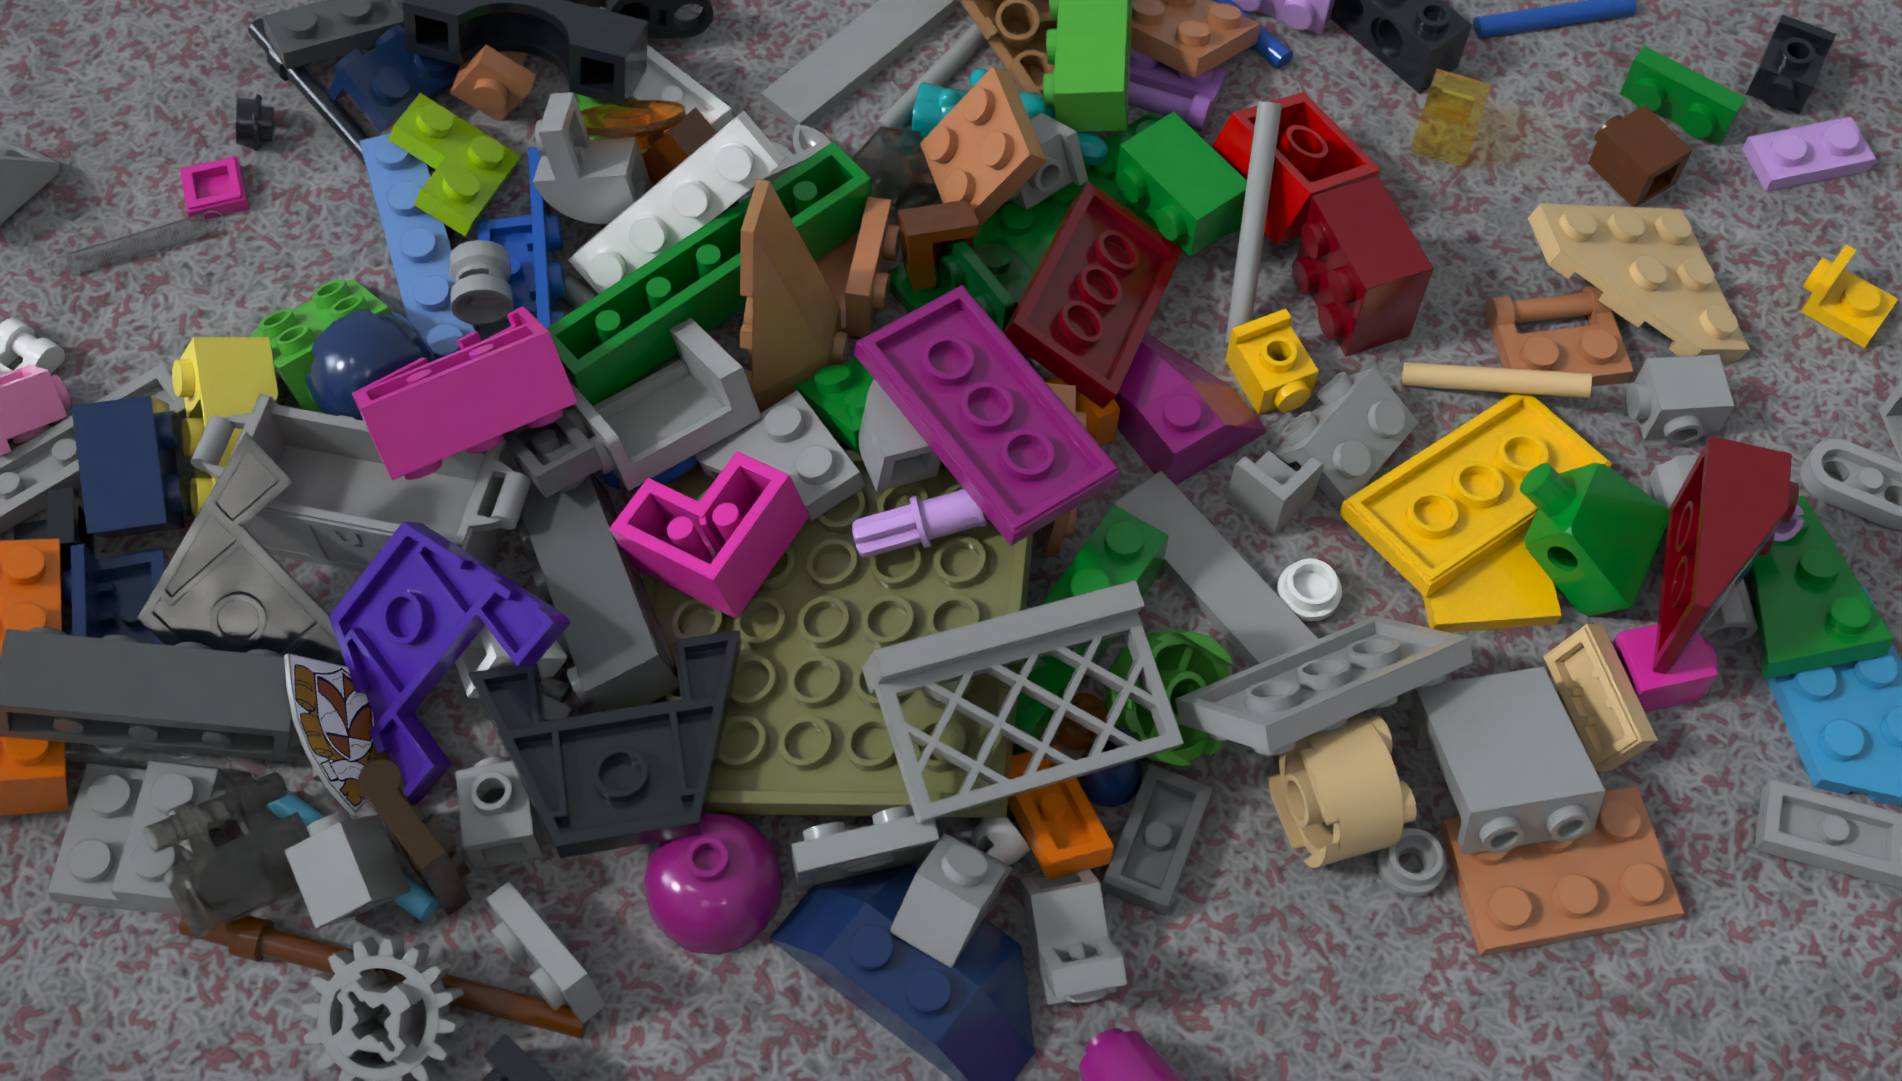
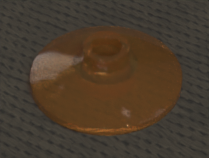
(634, 119)

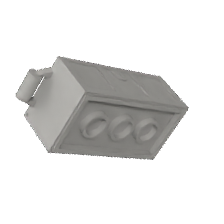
(347, 503)

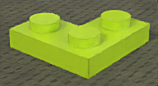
(466, 161)

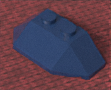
(959, 1018)

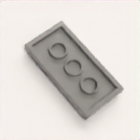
(1323, 683)

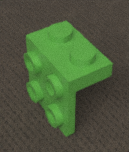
(296, 330)

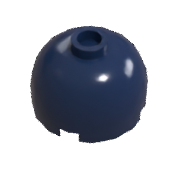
(359, 352)

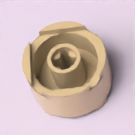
(1342, 792)

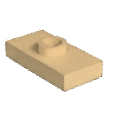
(1599, 698)

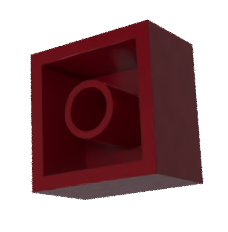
(1361, 266)

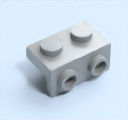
(1348, 431)

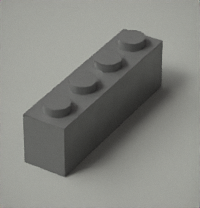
(590, 580)
(143, 695)

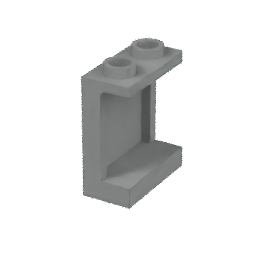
(670, 411)
(1508, 759)

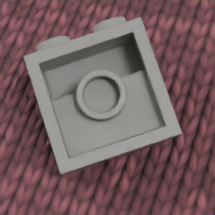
(105, 846)

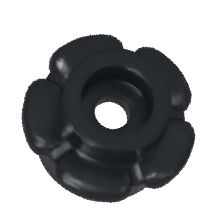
(253, 122)

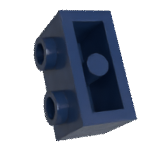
(130, 466)

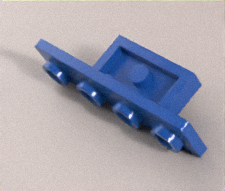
(531, 245)

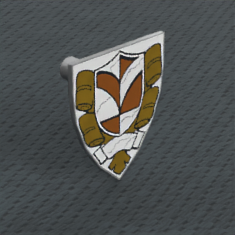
(331, 725)

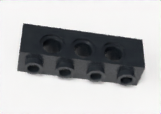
(1406, 35)

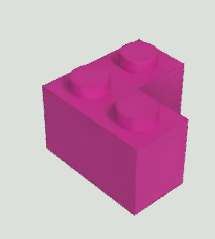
(718, 545)

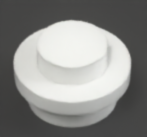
(1310, 589)

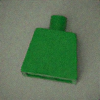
(1593, 534)

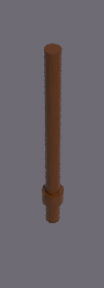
(257, 937)

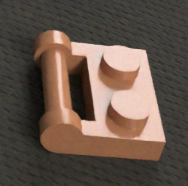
(1576, 349)

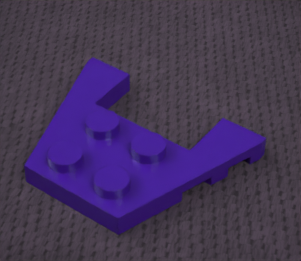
(413, 621)

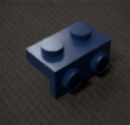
(390, 78)
(111, 592)

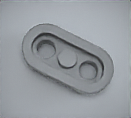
(1864, 481)

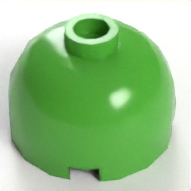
(1185, 665)

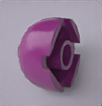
(714, 886)

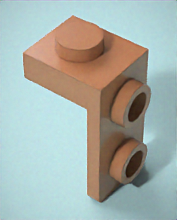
(494, 82)

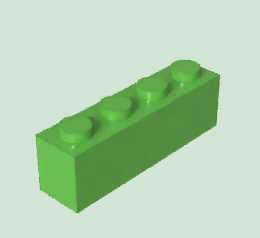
(1090, 63)

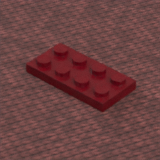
(1093, 295)

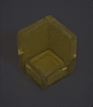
(1450, 118)

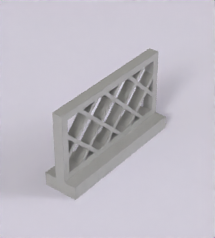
(1006, 641)

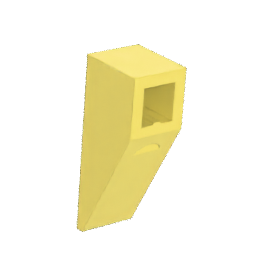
(220, 380)

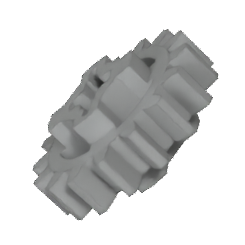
(363, 997)

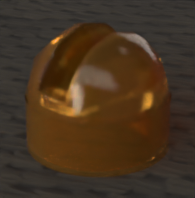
(1066, 731)

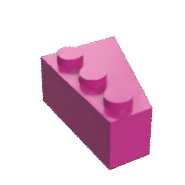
(466, 397)

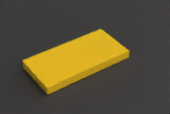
(1464, 491)

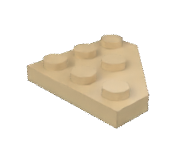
(1646, 270)

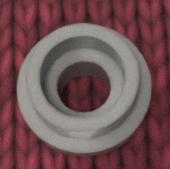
(1423, 846)

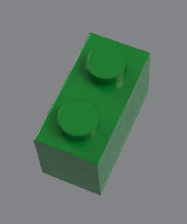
(1181, 183)

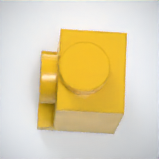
(1271, 363)

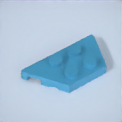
(1848, 724)

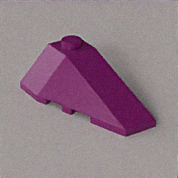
(1180, 413)

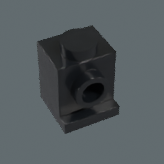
(1790, 64)

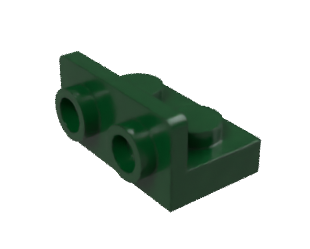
(988, 272)

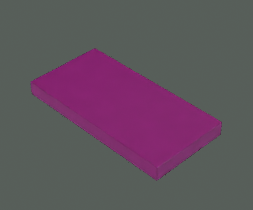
(987, 414)

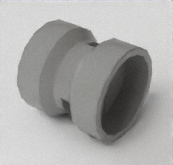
(481, 284)

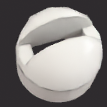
(1003, 838)

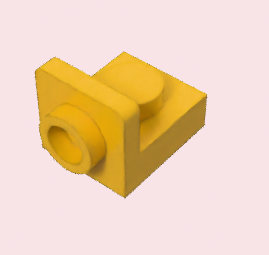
(1845, 300)

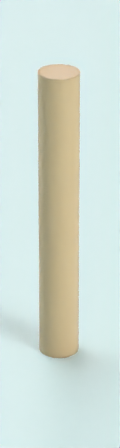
(1497, 379)

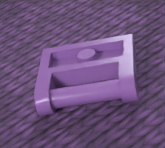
(1166, 90)

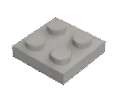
(836, 854)

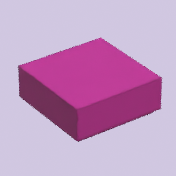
(215, 187)

